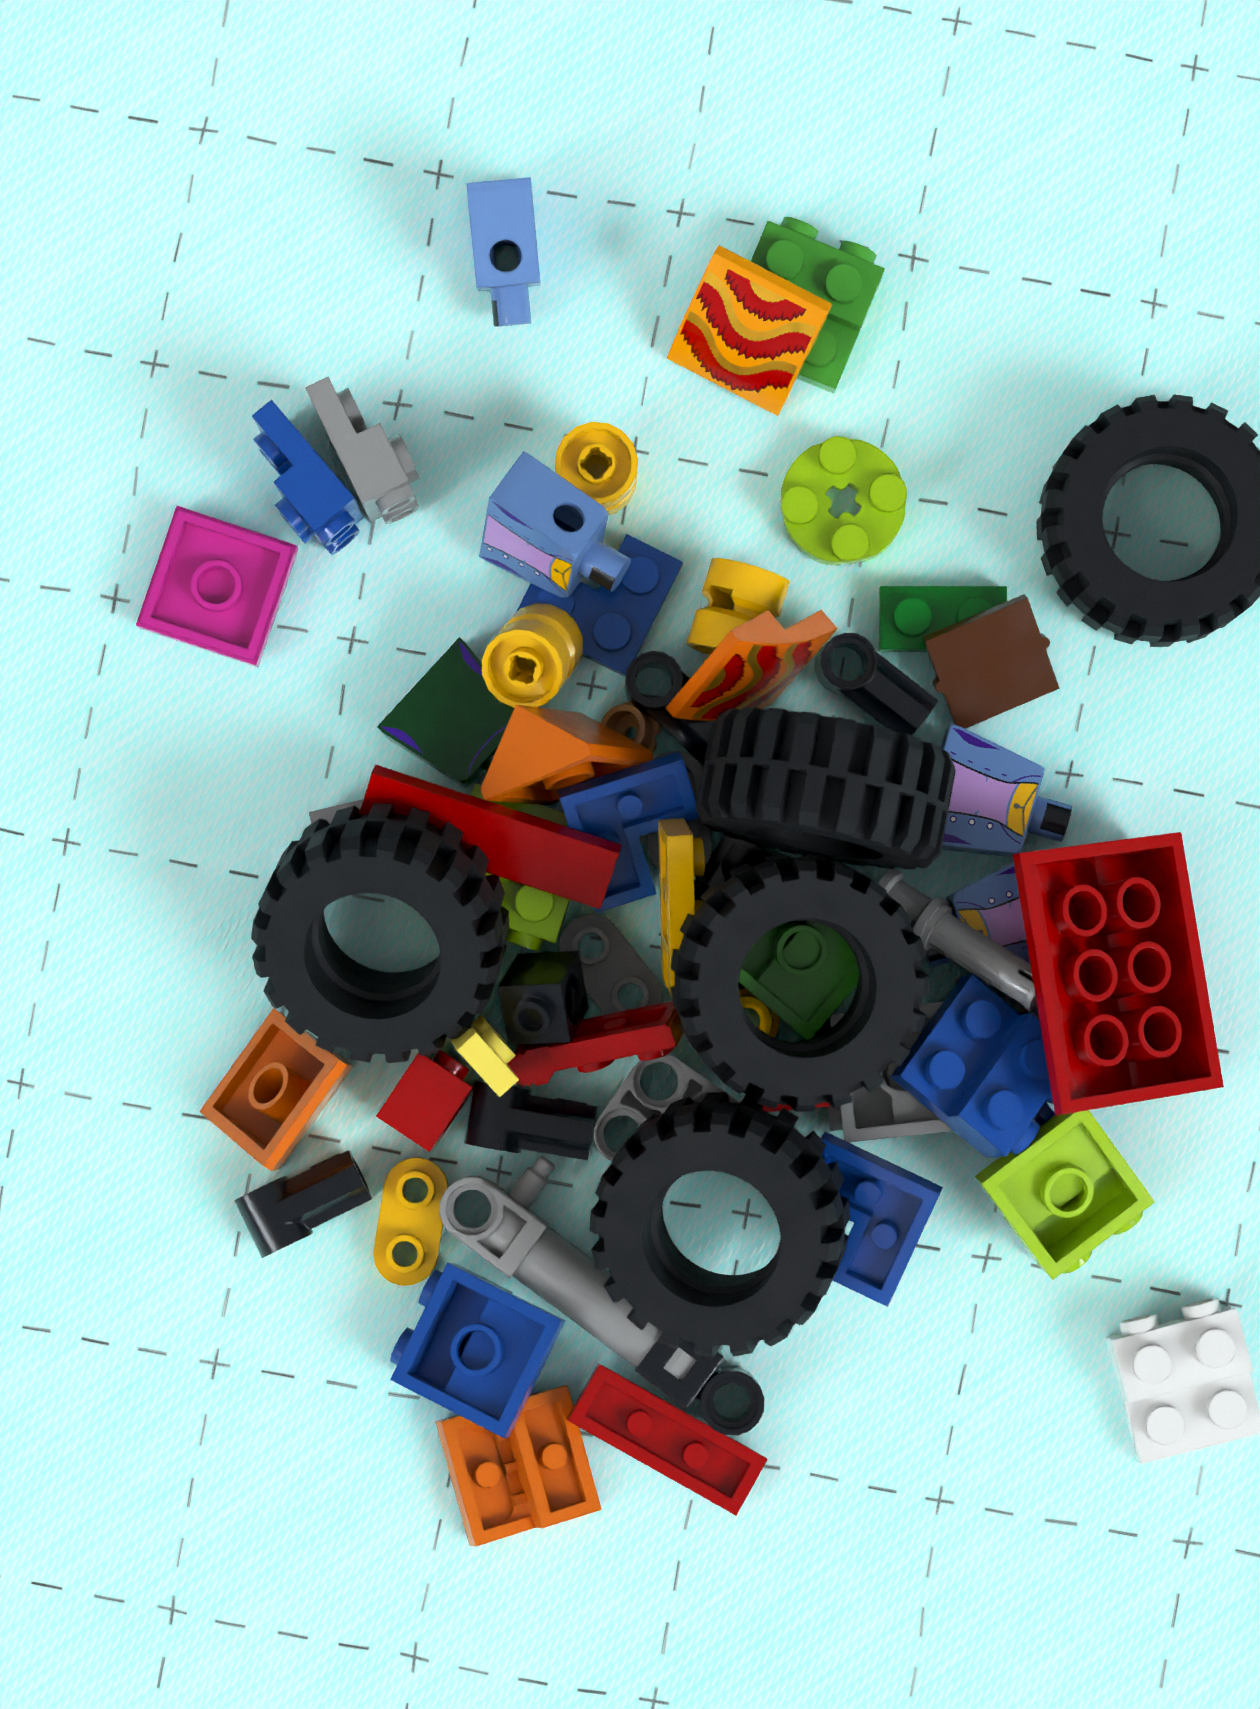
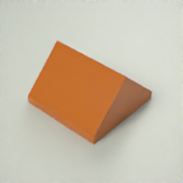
(553, 751)
(275, 1091)

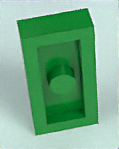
(917, 611)

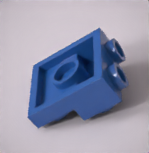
(312, 495)
(980, 1069)
(475, 1348)

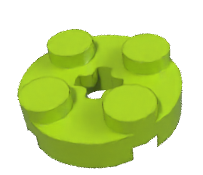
(836, 465)

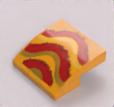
(748, 330)

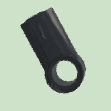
(881, 688)
(690, 734)
(529, 1123)
(291, 1207)

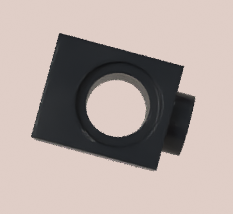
(543, 997)

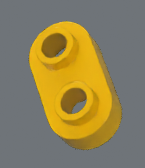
(410, 1222)

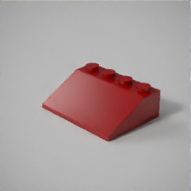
(1117, 972)

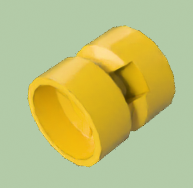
(599, 463)
(734, 596)
(532, 655)

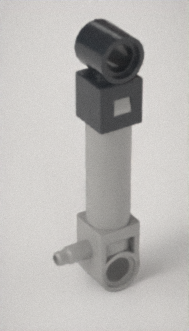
(566, 1278)

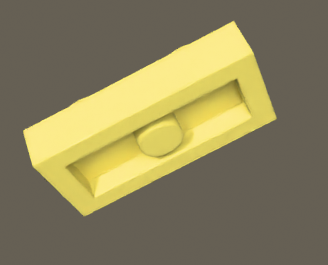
(487, 1055)

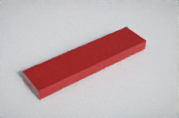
(516, 843)

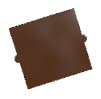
(991, 662)

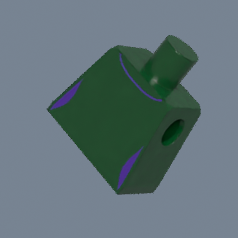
(450, 717)

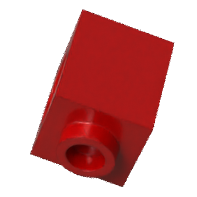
(427, 1099)

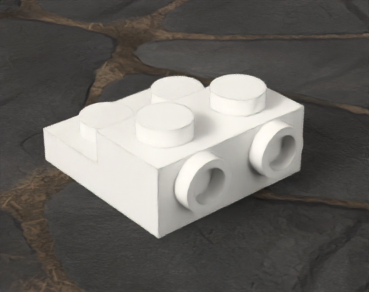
(1185, 1380)

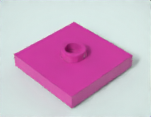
(217, 586)

